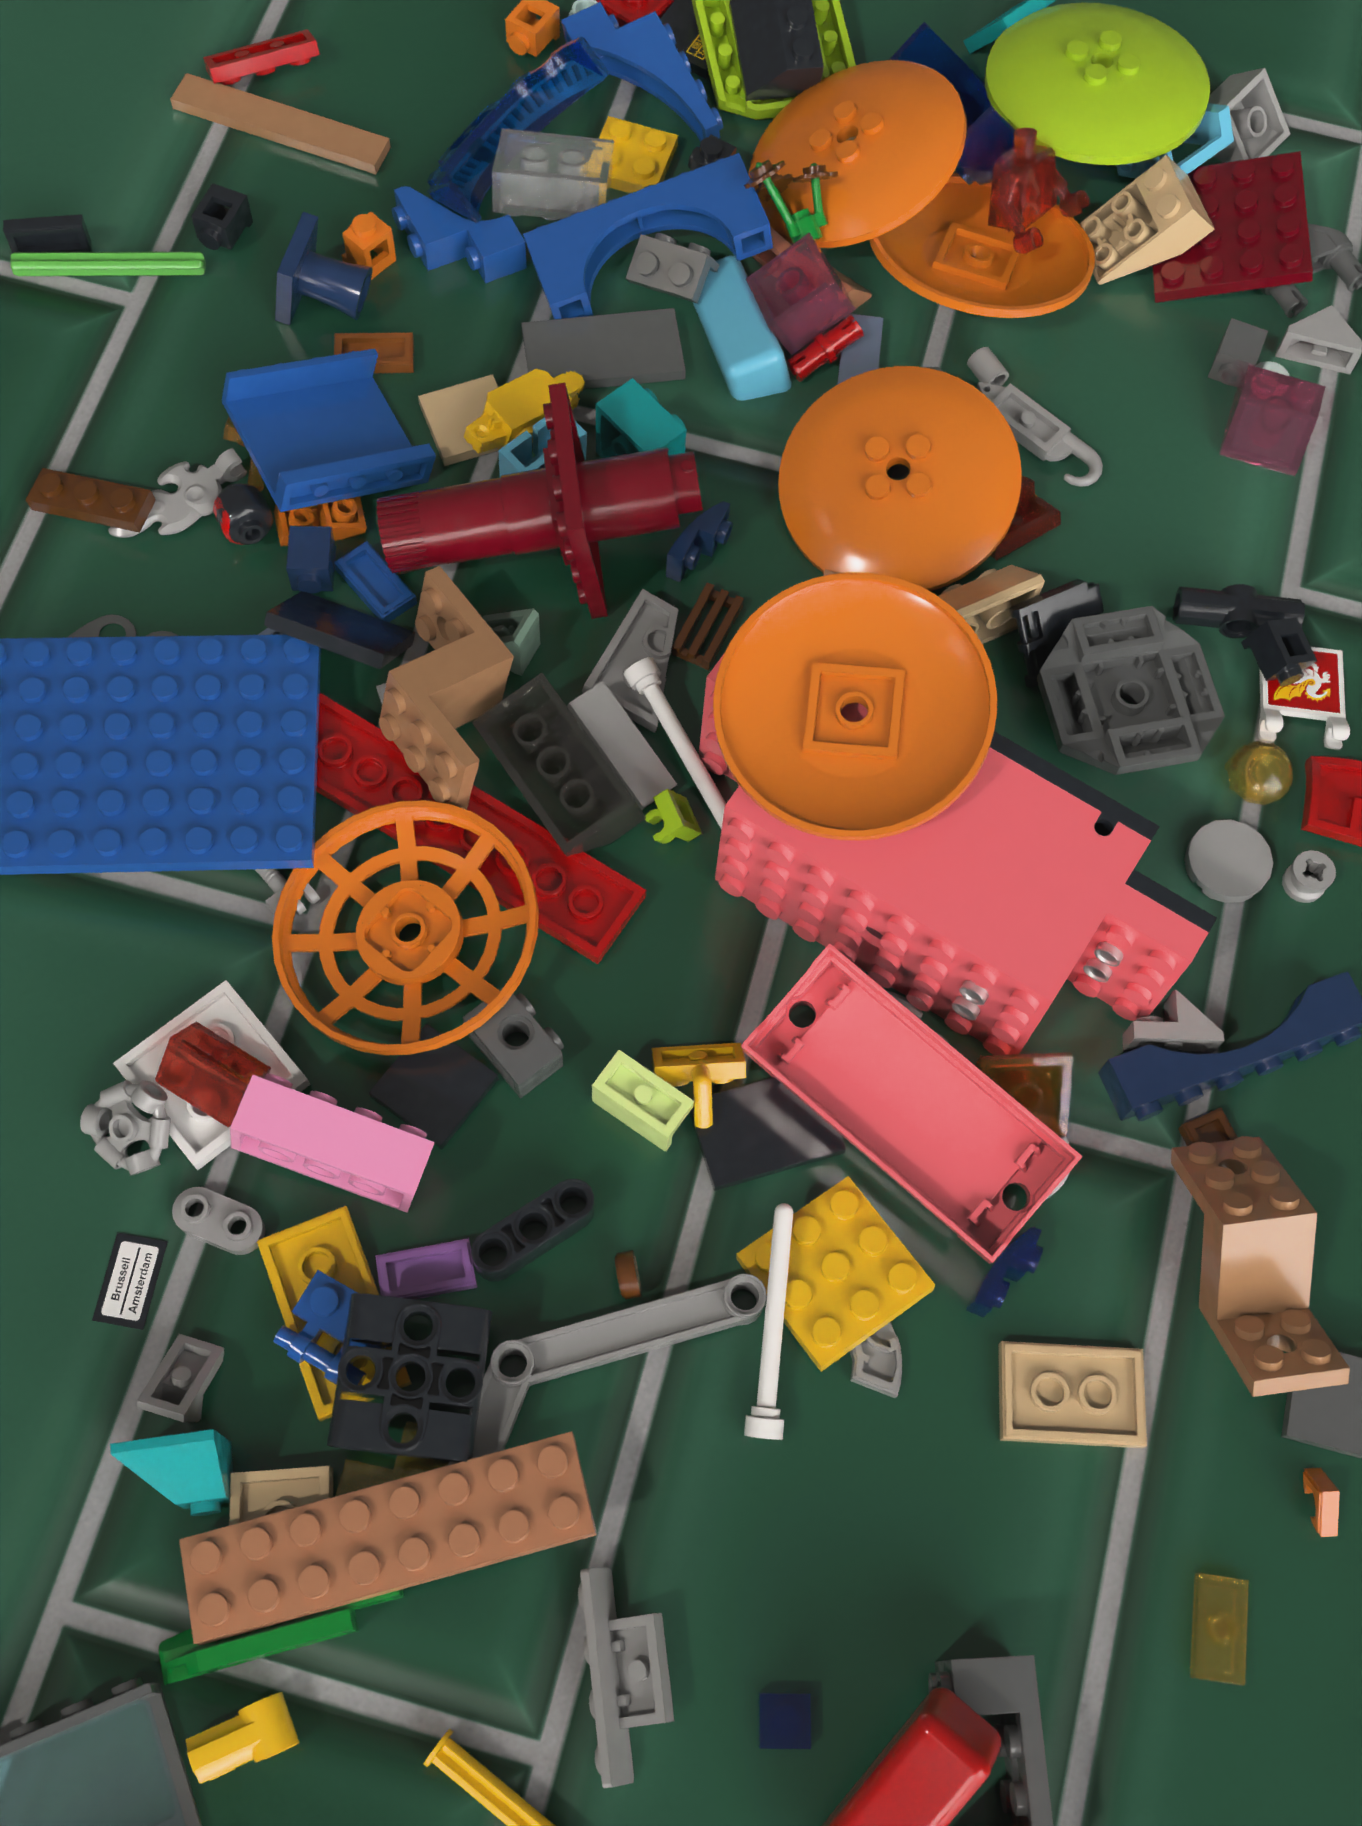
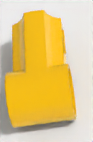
(253, 1735)

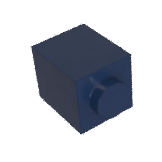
(311, 558)

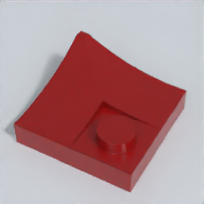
(1333, 798)

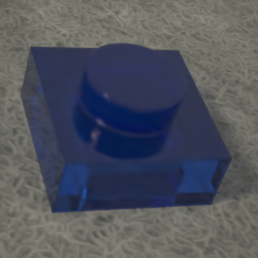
(784, 1721)

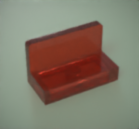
(208, 1071)

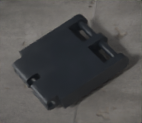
(1046, 617)

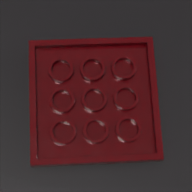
(1257, 231)

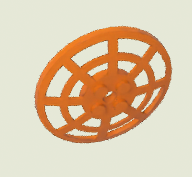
(393, 909)

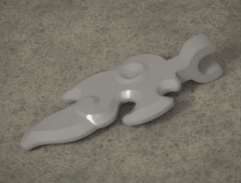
(194, 494)

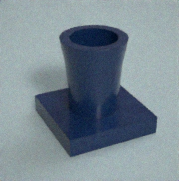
(318, 276)

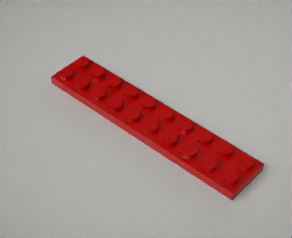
(575, 894)

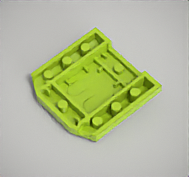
(722, 60)

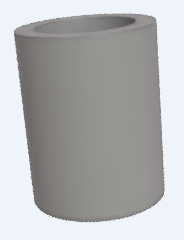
(987, 367)

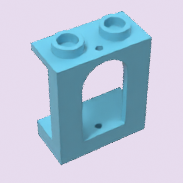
(1213, 133)

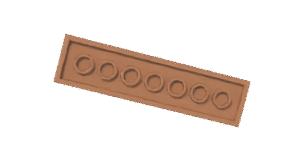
(385, 1538)

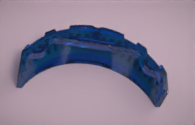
(527, 106)

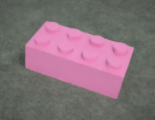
(330, 1141)

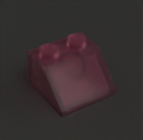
(800, 294)
(1272, 420)

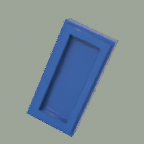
(375, 583)

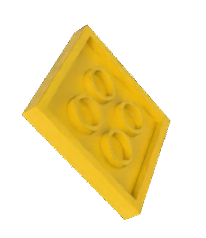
(843, 1273)

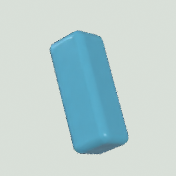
(739, 334)

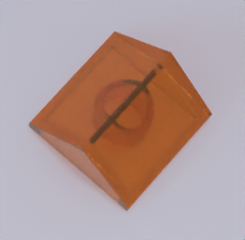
(1037, 1082)

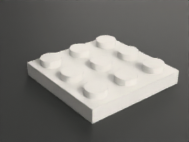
(228, 1016)

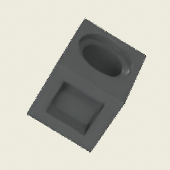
(1237, 351)

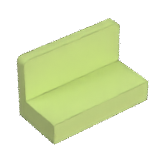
(641, 1099)

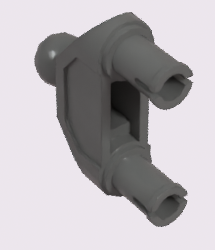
(1328, 251)

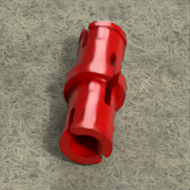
(825, 348)

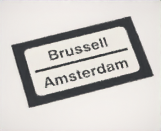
(130, 1281)

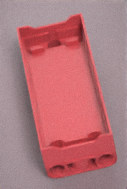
(911, 1103)

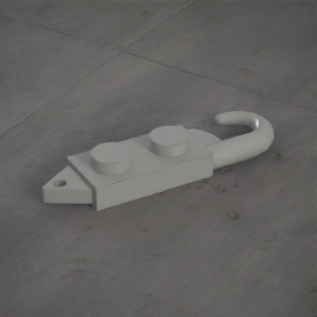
(1042, 431)

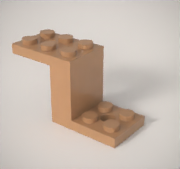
(445, 690)
(1258, 1266)

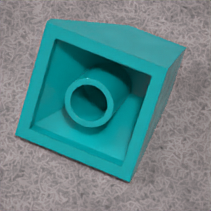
(183, 1467)

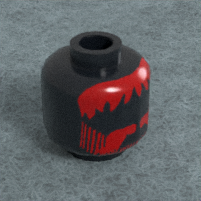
(242, 514)

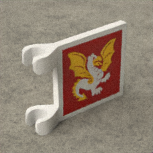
(1314, 696)

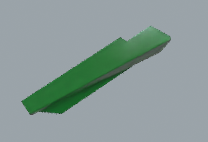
(184, 1659)

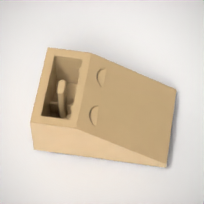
(1146, 222)

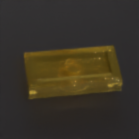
(1219, 1629)

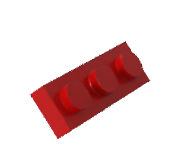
(261, 57)

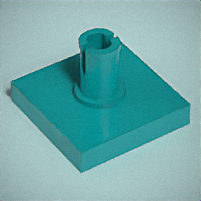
(995, 28)

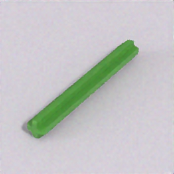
(108, 263)

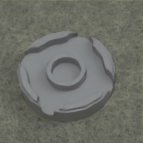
(1228, 861)

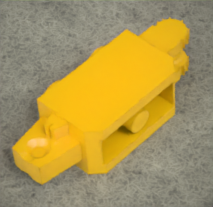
(517, 408)

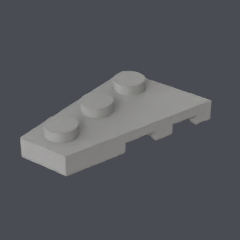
(642, 634)

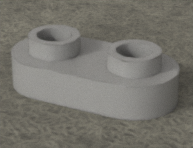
(216, 1219)

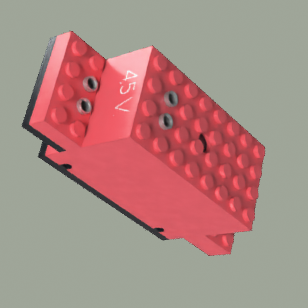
(979, 903)

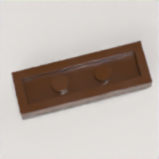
(91, 500)

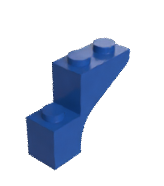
(445, 237)

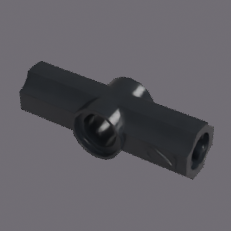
(1233, 610)

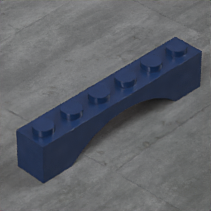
(1154, 1076)

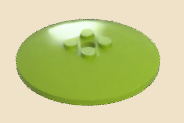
(1098, 82)

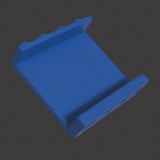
(322, 430)

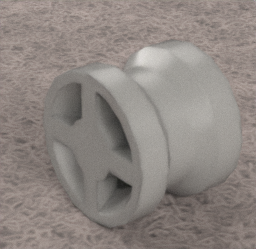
(1307, 887)

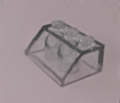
(550, 174)

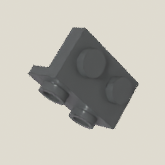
(671, 267)

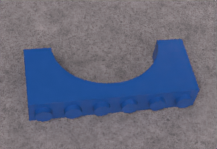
(701, 200)

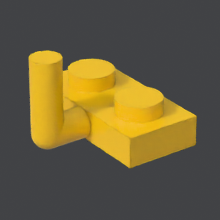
(703, 1066)

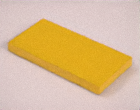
(291, 1261)

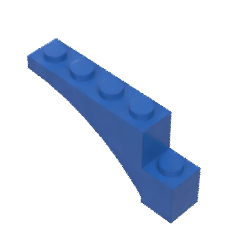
(647, 57)

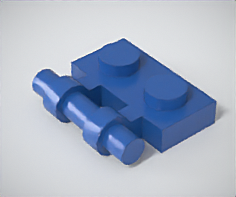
(325, 1310)

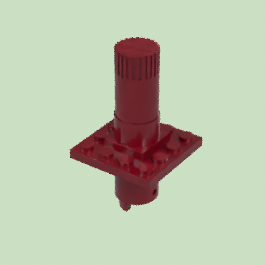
(542, 509)

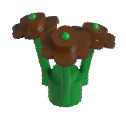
(772, 184)

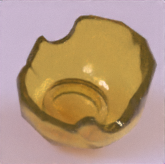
(1260, 772)

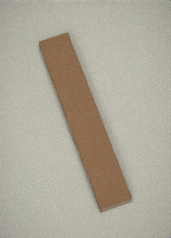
(281, 123)

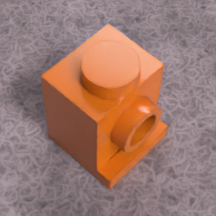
(528, 33)
(369, 234)

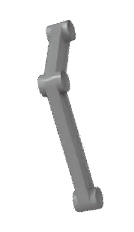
(603, 1342)

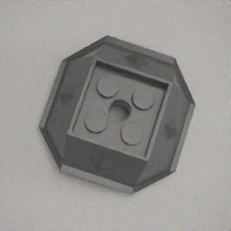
(1137, 659)

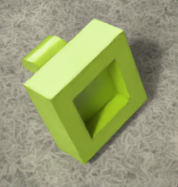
(677, 818)

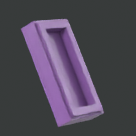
(427, 1270)

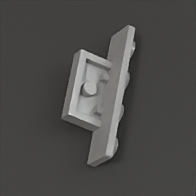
(626, 1674)

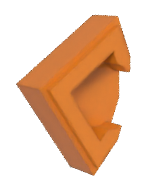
(1326, 1501)

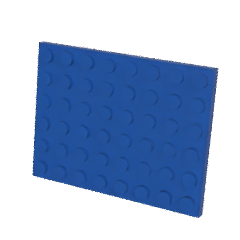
(158, 753)

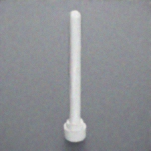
(645, 679)
(765, 1417)

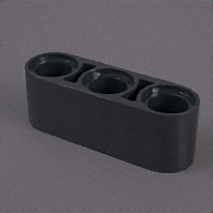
(543, 1209)

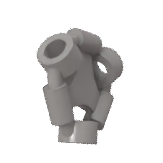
(119, 1117)

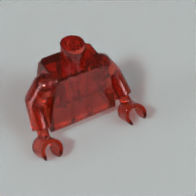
(1028, 187)

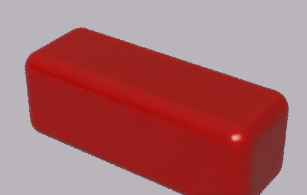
(924, 1769)

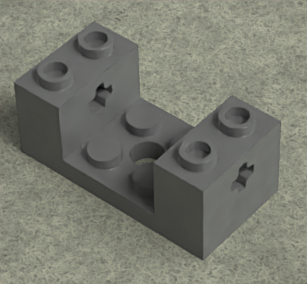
(1008, 1689)

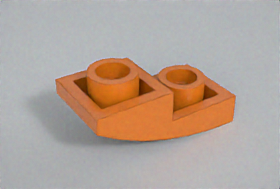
(343, 516)

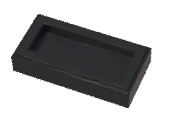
(48, 234)

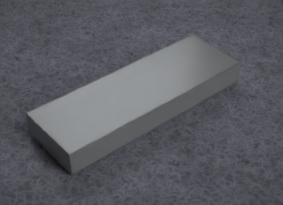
(621, 744)

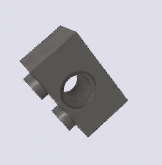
(521, 1065)

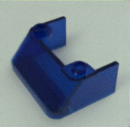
(987, 130)

